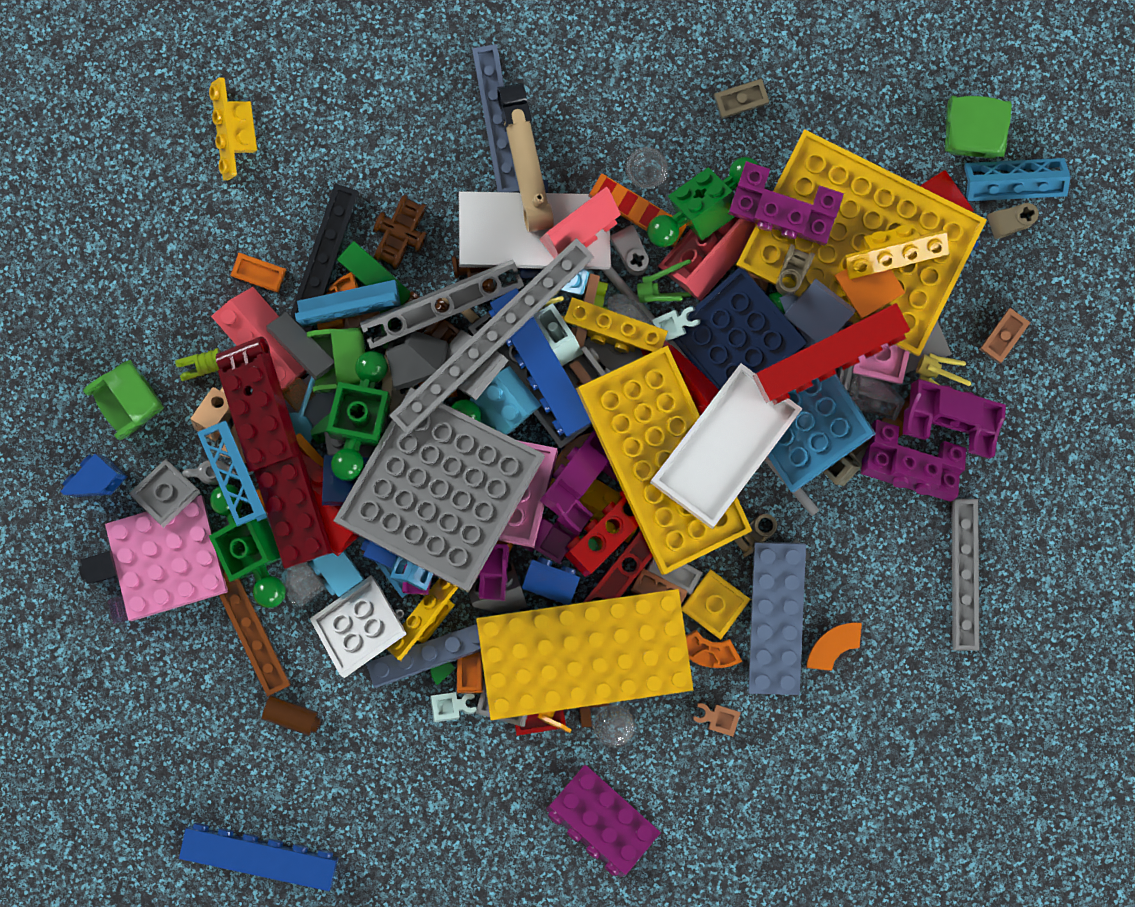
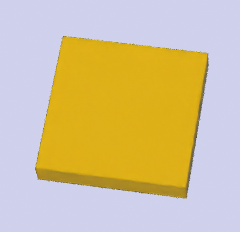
(715, 604)

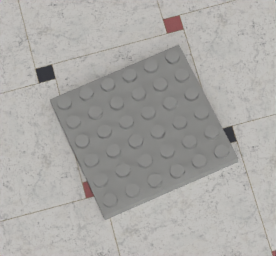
(440, 493)

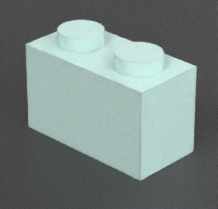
(558, 334)

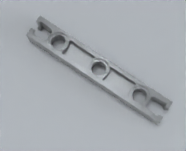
(423, 312)

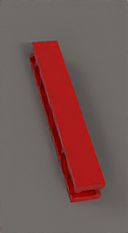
(616, 579)

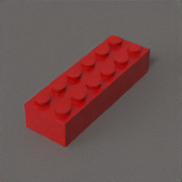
(832, 352)

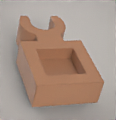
(721, 719)

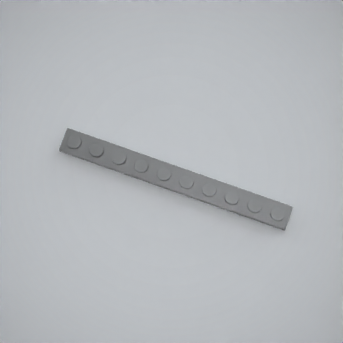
(491, 336)

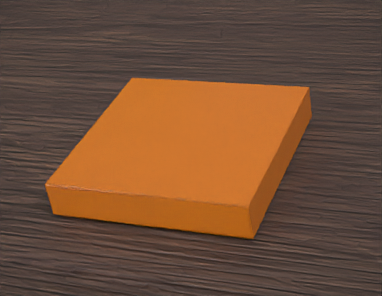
(869, 291)

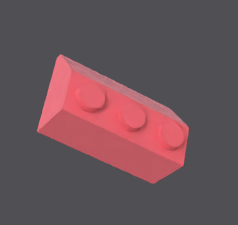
(583, 223)

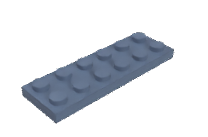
(777, 618)

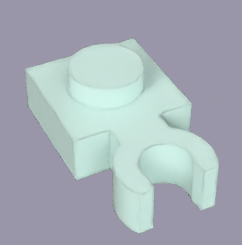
(674, 323)
(447, 706)

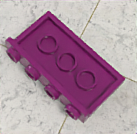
(602, 822)

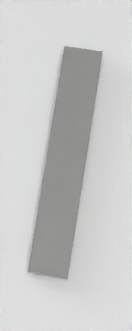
(965, 575)

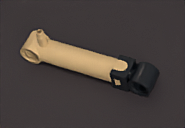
(517, 124)

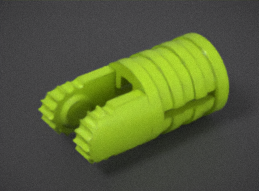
(204, 363)

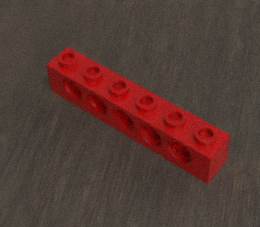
(588, 560)

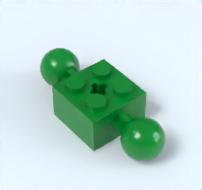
(699, 204)
(350, 401)
(247, 550)

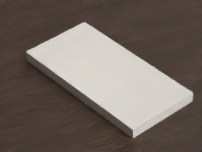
(495, 231)
(724, 448)

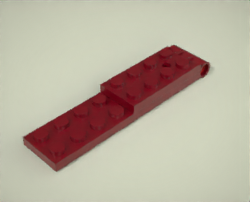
(272, 451)

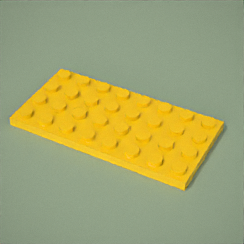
(640, 421)
(584, 654)

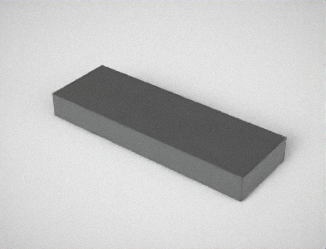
(300, 347)

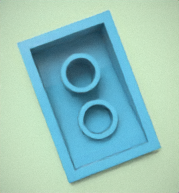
(506, 402)

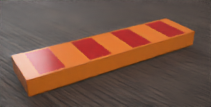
(630, 204)

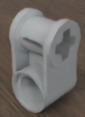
(629, 246)

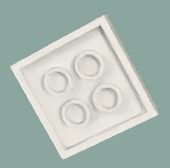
(357, 626)

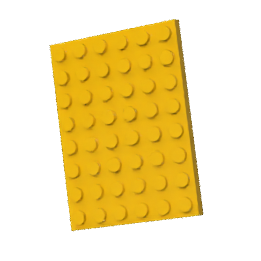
(870, 203)

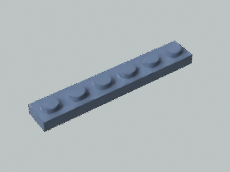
(489, 78)
(425, 656)

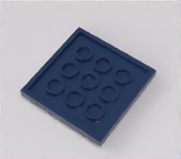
(738, 327)

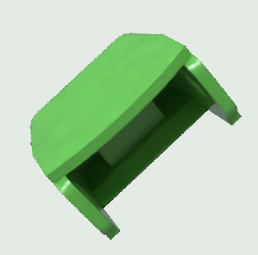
(977, 126)
(344, 348)
(125, 399)

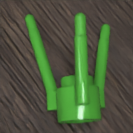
(650, 291)

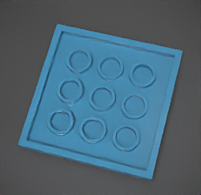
(820, 434)

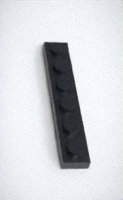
(326, 246)

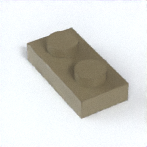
(741, 98)

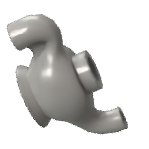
(206, 473)

